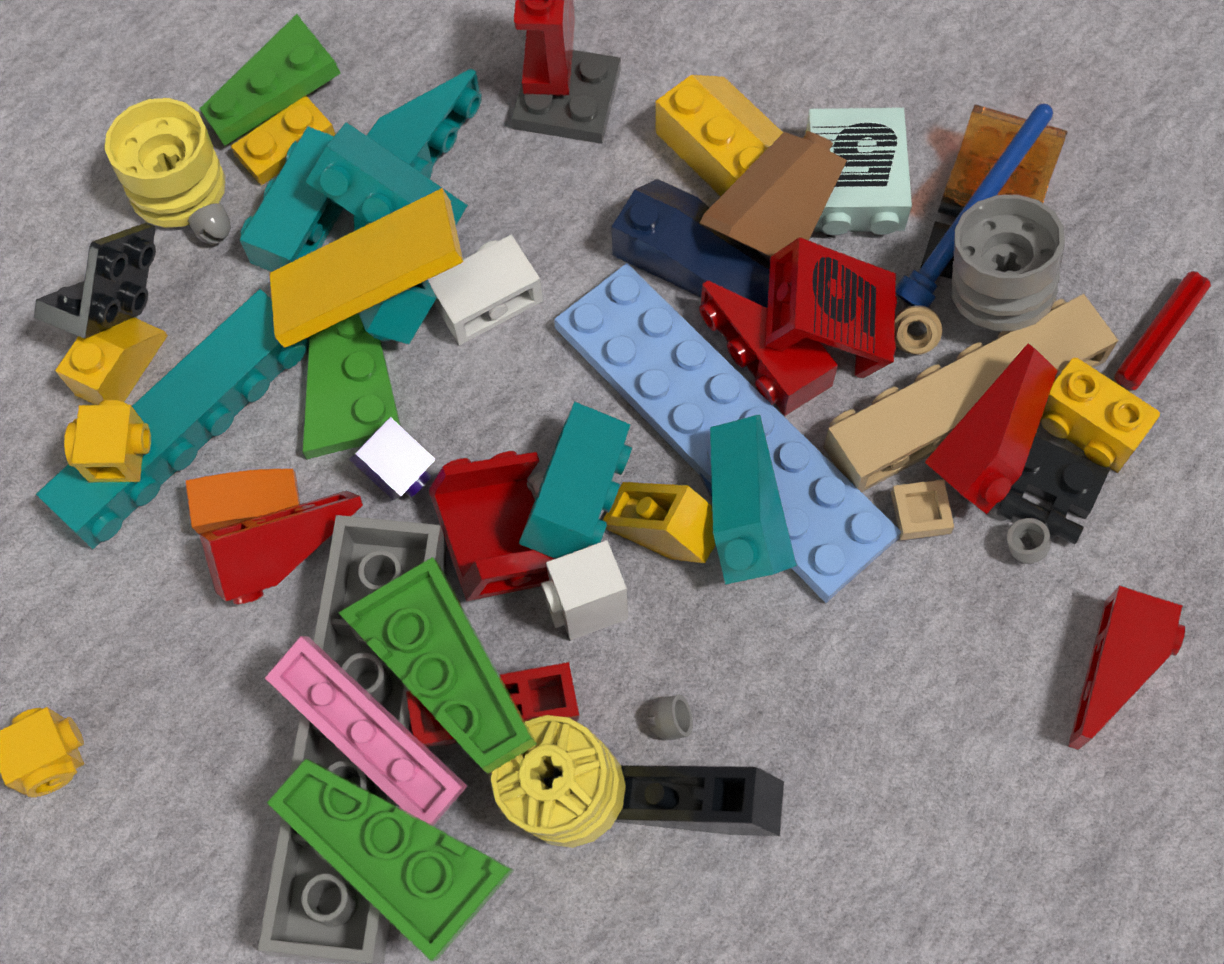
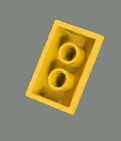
(713, 128)

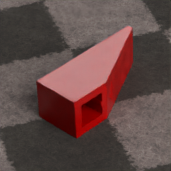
(782, 377)

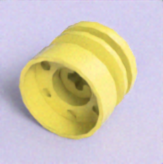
(164, 161)
(581, 801)

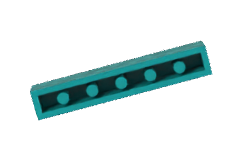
(183, 414)

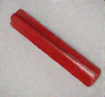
(1162, 331)

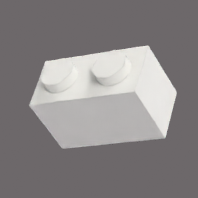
(486, 289)
(585, 591)

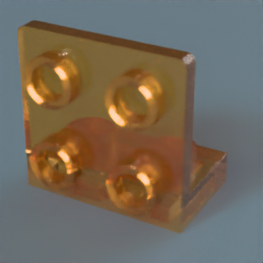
(983, 144)

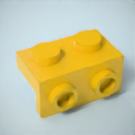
(1097, 415)

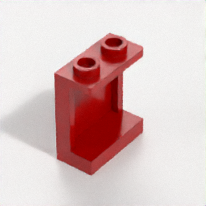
(547, 44)

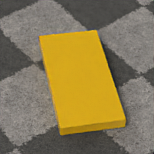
(364, 268)

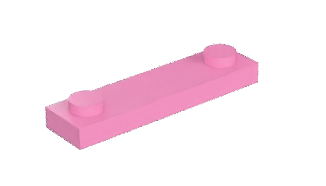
(365, 731)

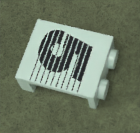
(875, 181)

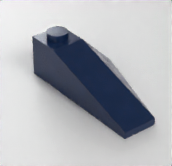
(664, 237)

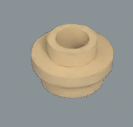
(917, 344)

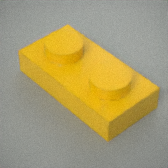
(266, 147)

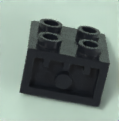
(112, 285)

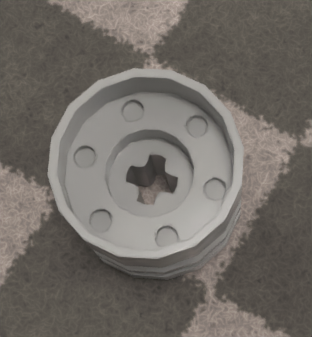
(1007, 262)

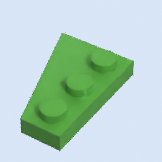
(270, 81)

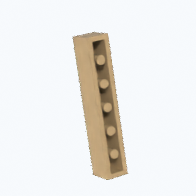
(914, 421)

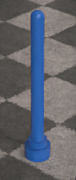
(920, 285)

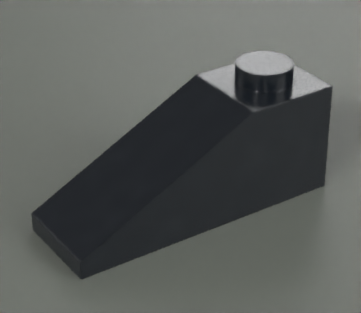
(703, 799)

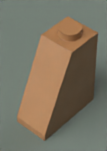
(778, 194)

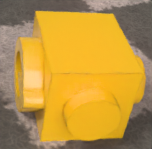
(107, 442)
(40, 752)

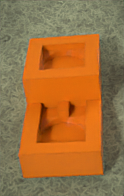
(239, 496)

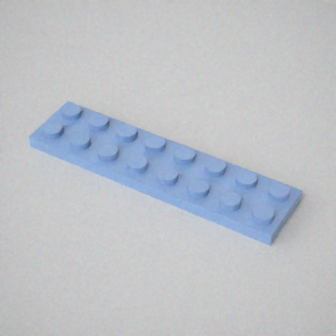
(689, 387)

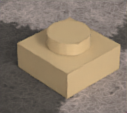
(922, 509)

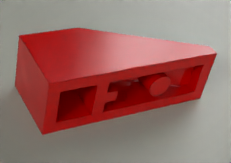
(996, 435)
(269, 547)
(1129, 647)
(534, 692)

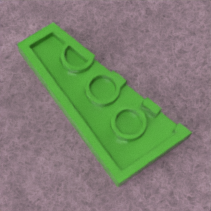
(346, 389)
(438, 656)
(398, 862)

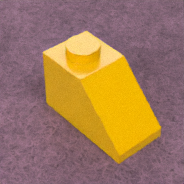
(110, 361)
(664, 520)

